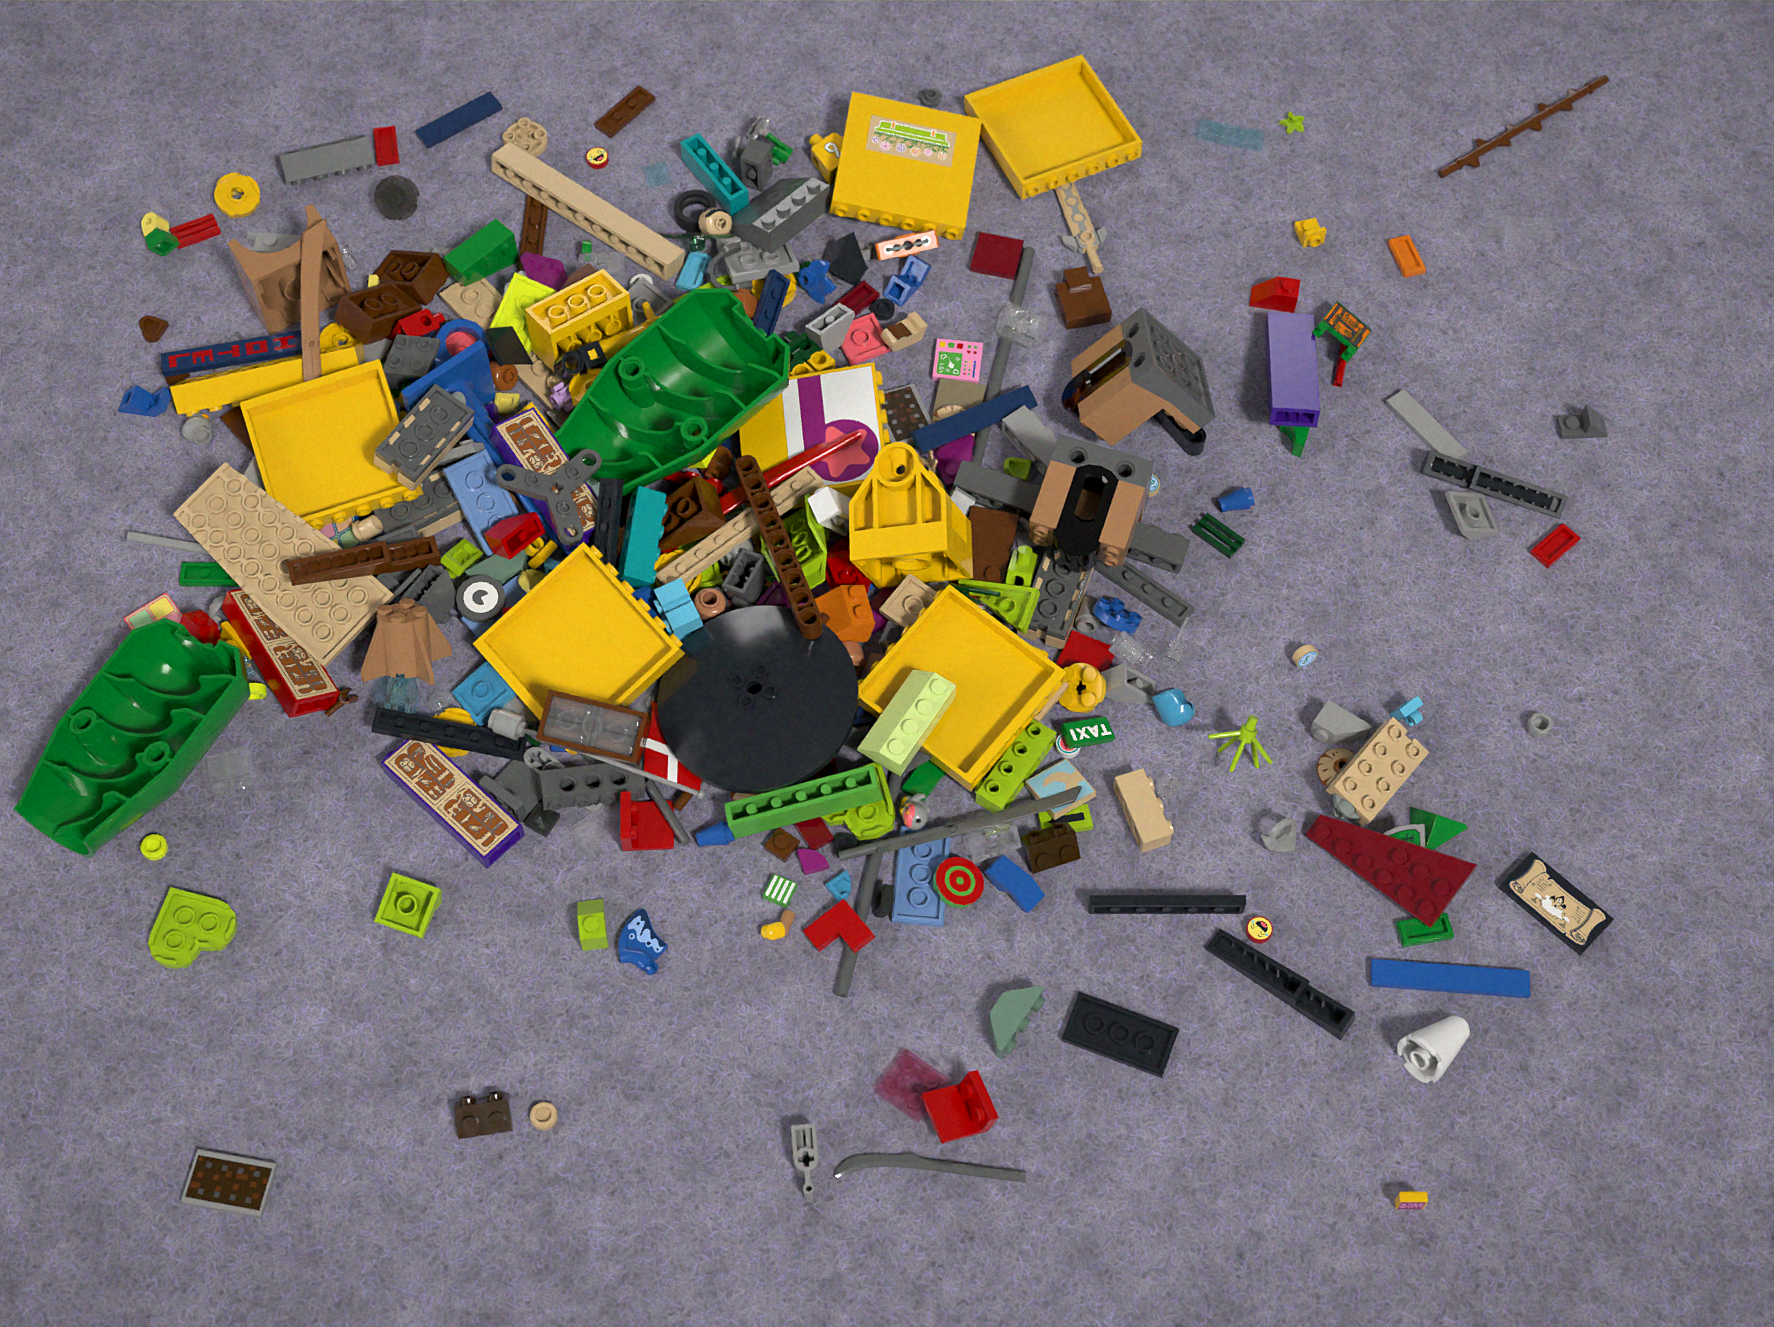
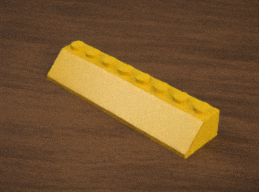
(257, 380)

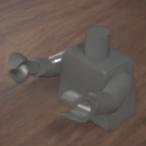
(747, 579)
(435, 592)

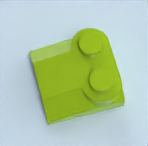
(408, 905)

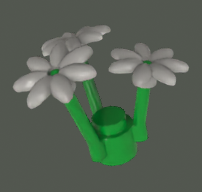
(780, 151)

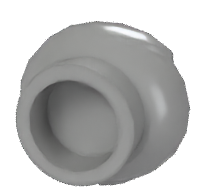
(197, 429)

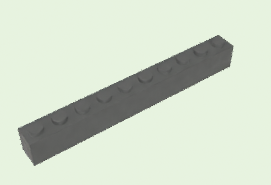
(1018, 497)

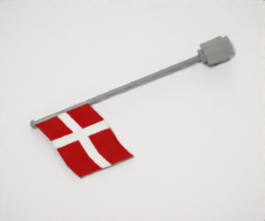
(658, 762)

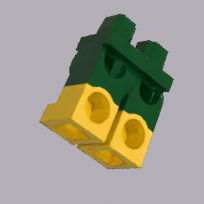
(806, 355)

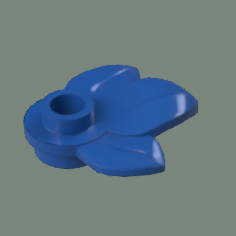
(818, 283)

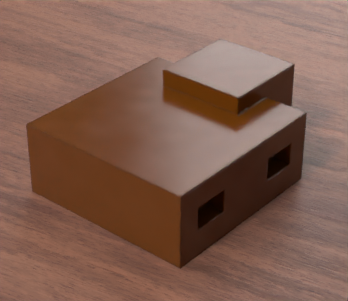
(1082, 299)

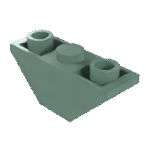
(500, 567)
(1012, 1016)

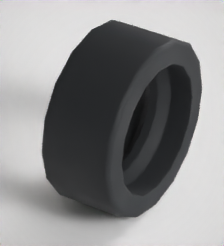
(690, 198)

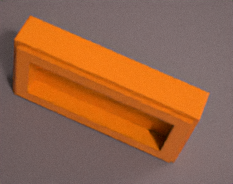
(1406, 256)

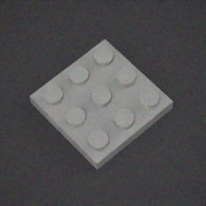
(755, 262)

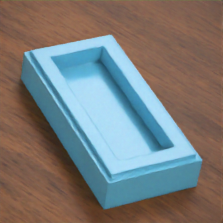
(693, 271)

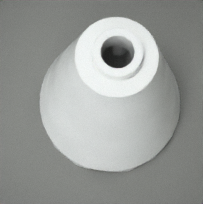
(1433, 1048)

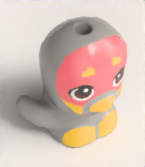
(914, 811)

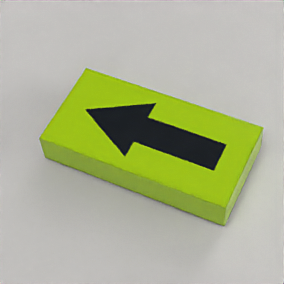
(1078, 818)

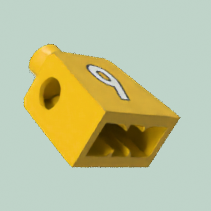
(826, 154)

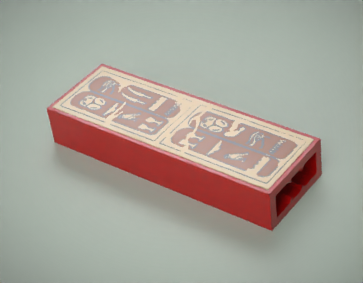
(290, 671)

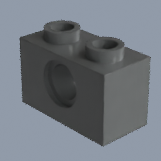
(756, 165)

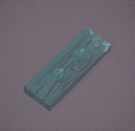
(1230, 135)

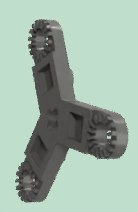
(566, 480)

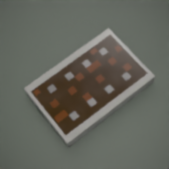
(904, 413)
(229, 1184)

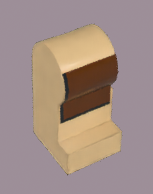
(904, 332)

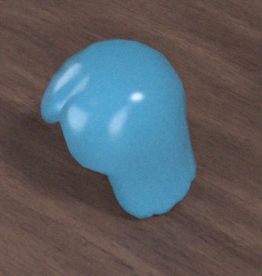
(1174, 707)

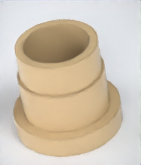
(367, 528)

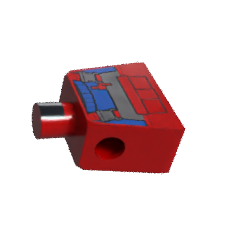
(419, 324)

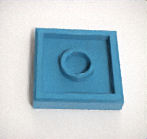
(483, 693)

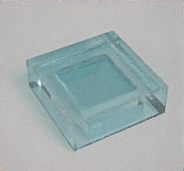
(657, 174)

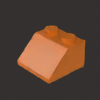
(848, 612)

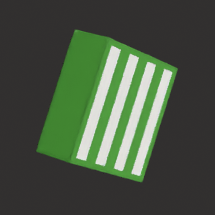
(780, 891)

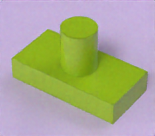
(460, 558)

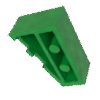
(483, 254)

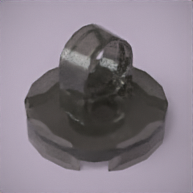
(396, 197)

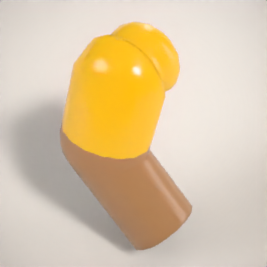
(778, 929)

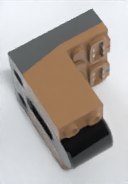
(1133, 377)
(1090, 504)

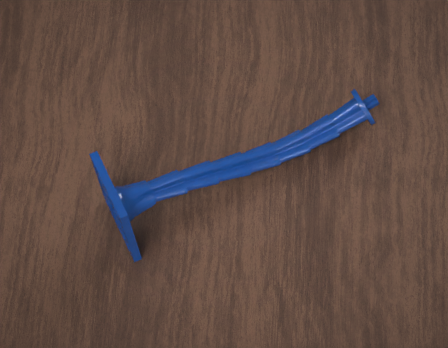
(472, 376)

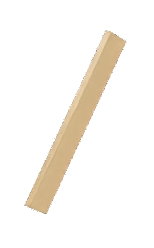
(737, 530)

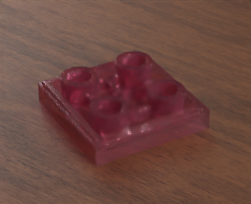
(907, 1083)

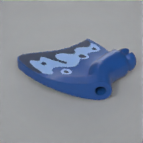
(640, 943)

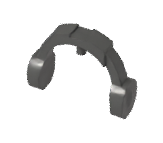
(727, 250)

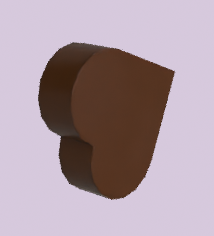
(152, 328)

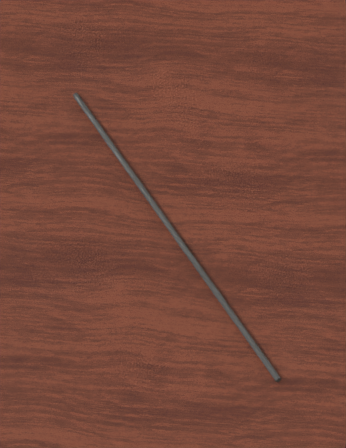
(895, 781)

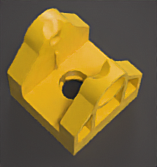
(907, 524)

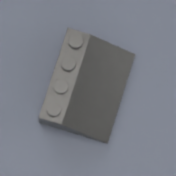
(782, 212)

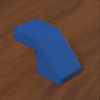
(903, 286)
(144, 403)
(1015, 881)

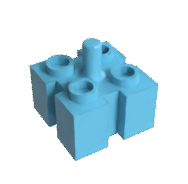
(677, 609)

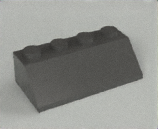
(327, 158)

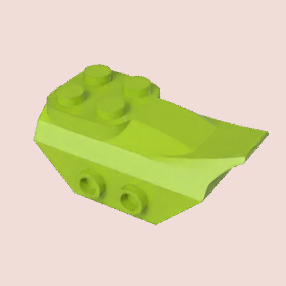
(808, 542)

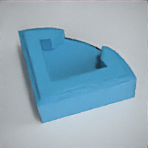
(840, 886)

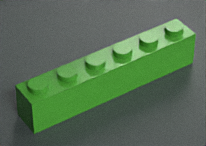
(803, 801)

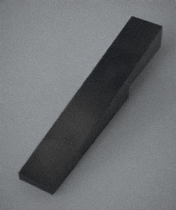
(1493, 484)
(1282, 983)

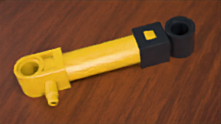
(599, 352)

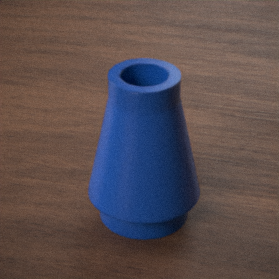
(1238, 500)
(715, 835)

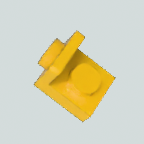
(1310, 232)

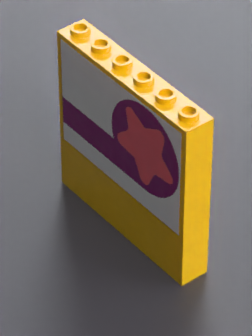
(820, 410)

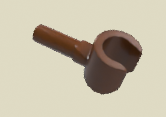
(343, 699)

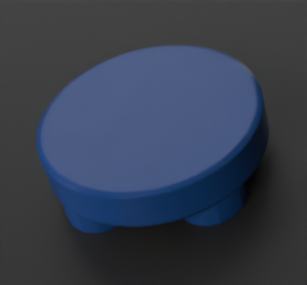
(1115, 615)

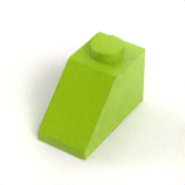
(592, 924)

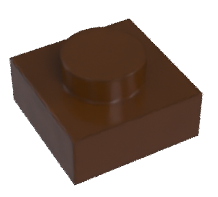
(782, 844)

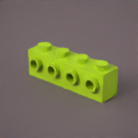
(1015, 767)

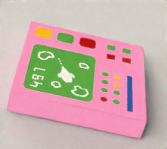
(957, 360)

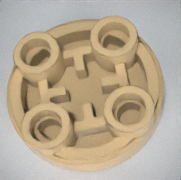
(528, 136)

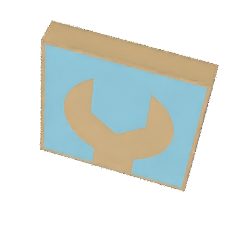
(1059, 779)

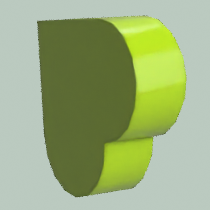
(1017, 467)

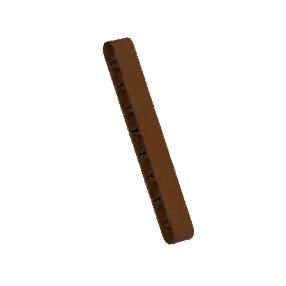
(767, 515)

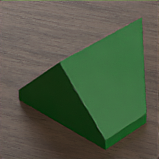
(1437, 828)

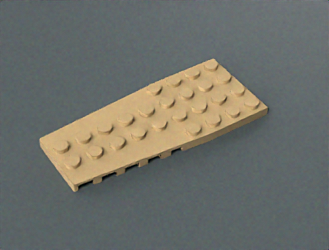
(254, 540)

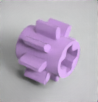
(561, 397)

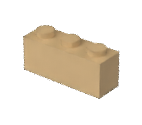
(1143, 810)

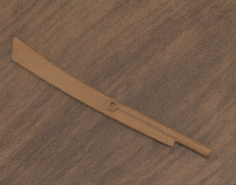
(311, 256)

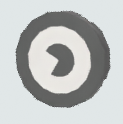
(481, 599)

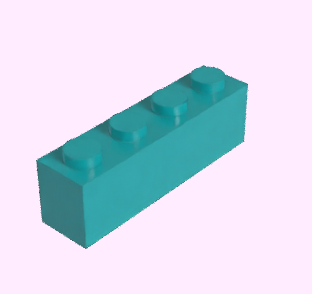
(714, 174)
(642, 537)

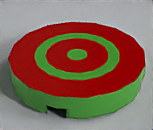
(958, 882)

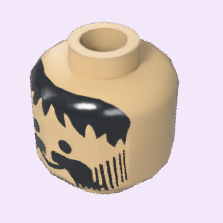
(715, 221)

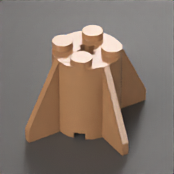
(404, 643)

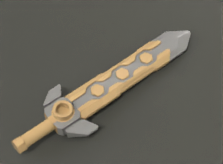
(1083, 234)

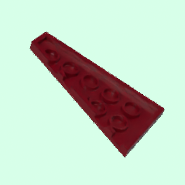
(1405, 872)

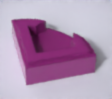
(812, 861)

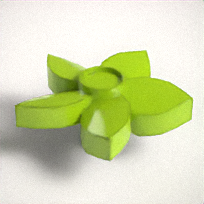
(1293, 123)

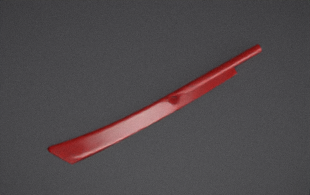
(786, 470)

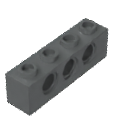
(579, 778)

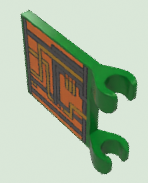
(1345, 328)

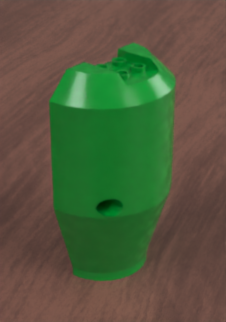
(677, 390)
(133, 735)

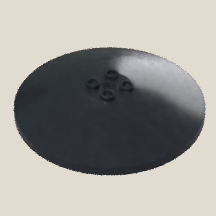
(765, 737)

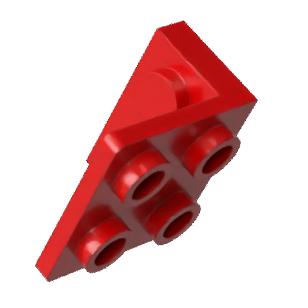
(845, 571)
(643, 825)
(961, 1109)

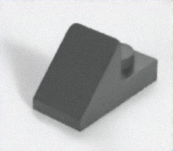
(1587, 425)

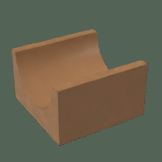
(273, 278)

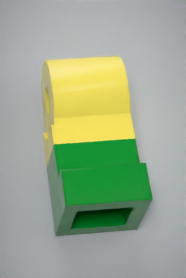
(157, 234)

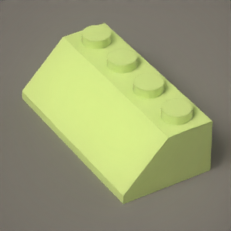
(908, 720)

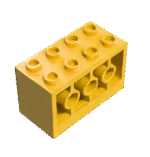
(577, 316)

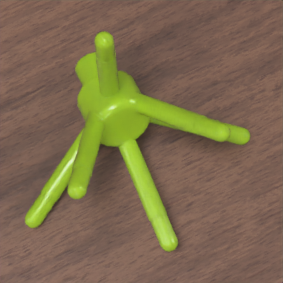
(1247, 735)

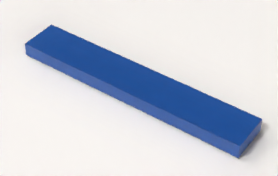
(1450, 978)

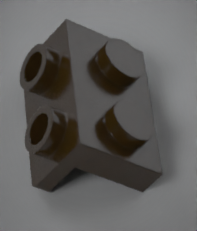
(1051, 847)
(483, 1115)

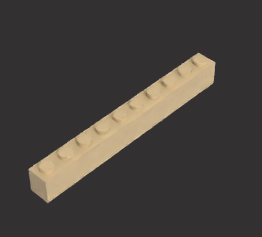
(588, 211)

